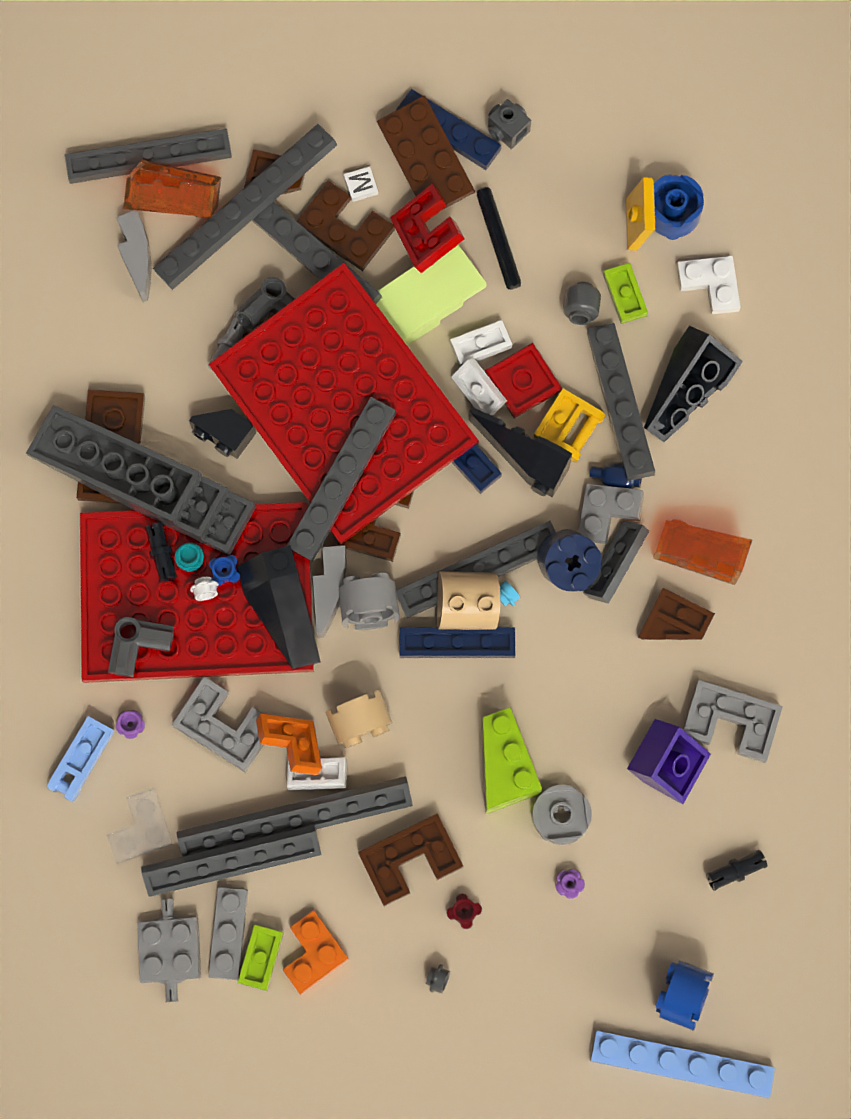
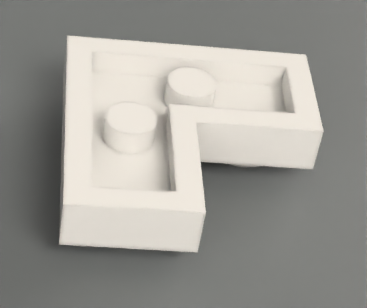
(716, 276)

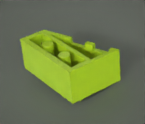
(507, 764)

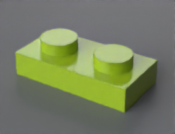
(625, 293)
(260, 957)

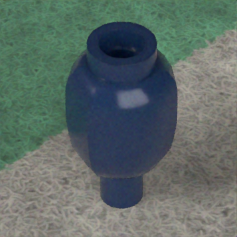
(614, 476)

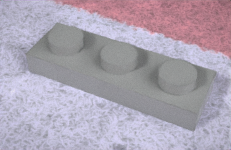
(228, 933)

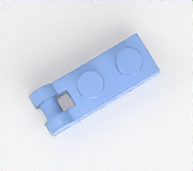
(80, 758)

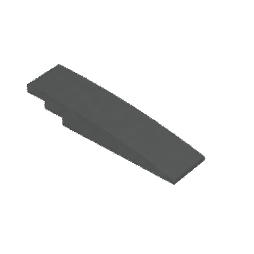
(142, 479)

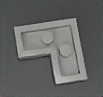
(607, 502)

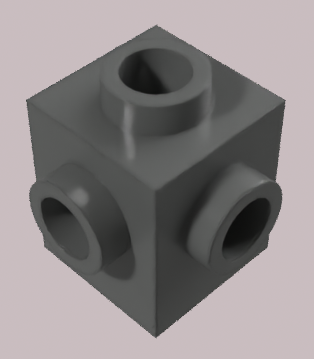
(508, 123)

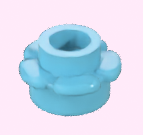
(508, 594)

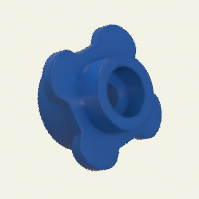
(224, 562)

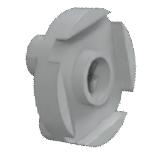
(572, 802)

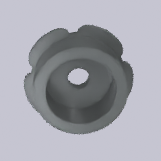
(438, 979)

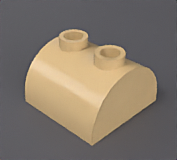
(468, 600)

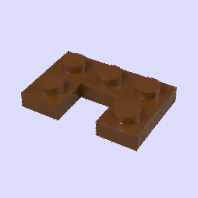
(353, 246)
(377, 540)
(387, 855)

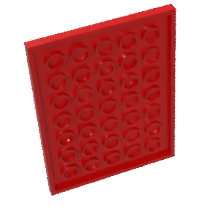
(309, 380)
(209, 635)

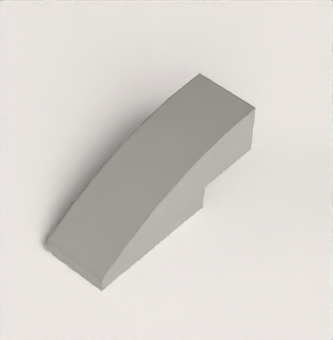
(136, 252)
(327, 587)

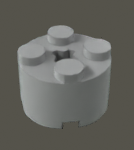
(368, 601)

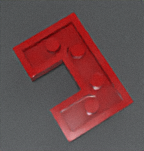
(421, 244)

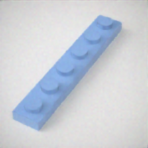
(682, 1064)

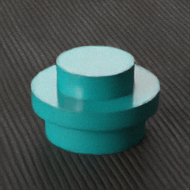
(189, 557)

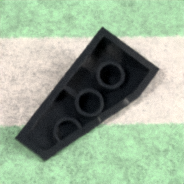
(692, 375)
(536, 461)
(277, 597)

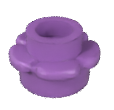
(130, 716)
(569, 891)

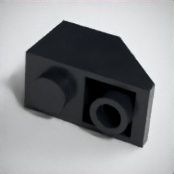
(225, 429)

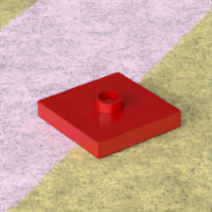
(524, 380)

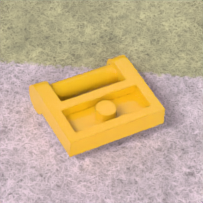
(562, 418)

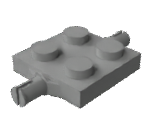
(169, 950)

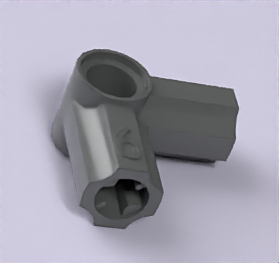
(262, 304)
(126, 650)

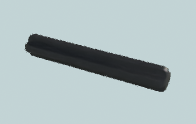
(498, 238)

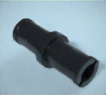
(160, 552)
(736, 870)

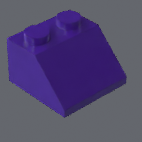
(669, 760)

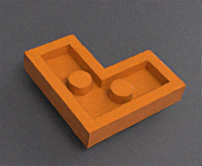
(296, 736)
(321, 954)

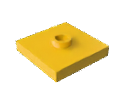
(640, 213)

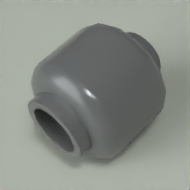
(582, 303)

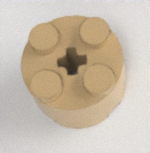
(359, 718)

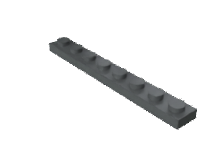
(245, 206)
(320, 811)

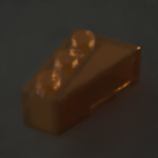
(171, 190)
(703, 551)

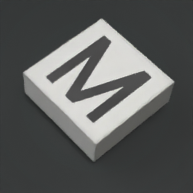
(361, 184)

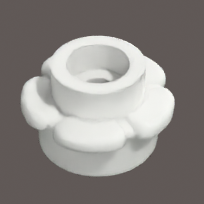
(204, 588)

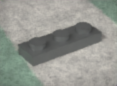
(617, 561)

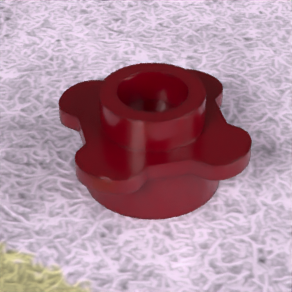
(463, 902)

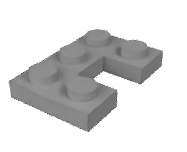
(756, 715)
(199, 724)

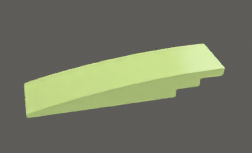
(420, 300)

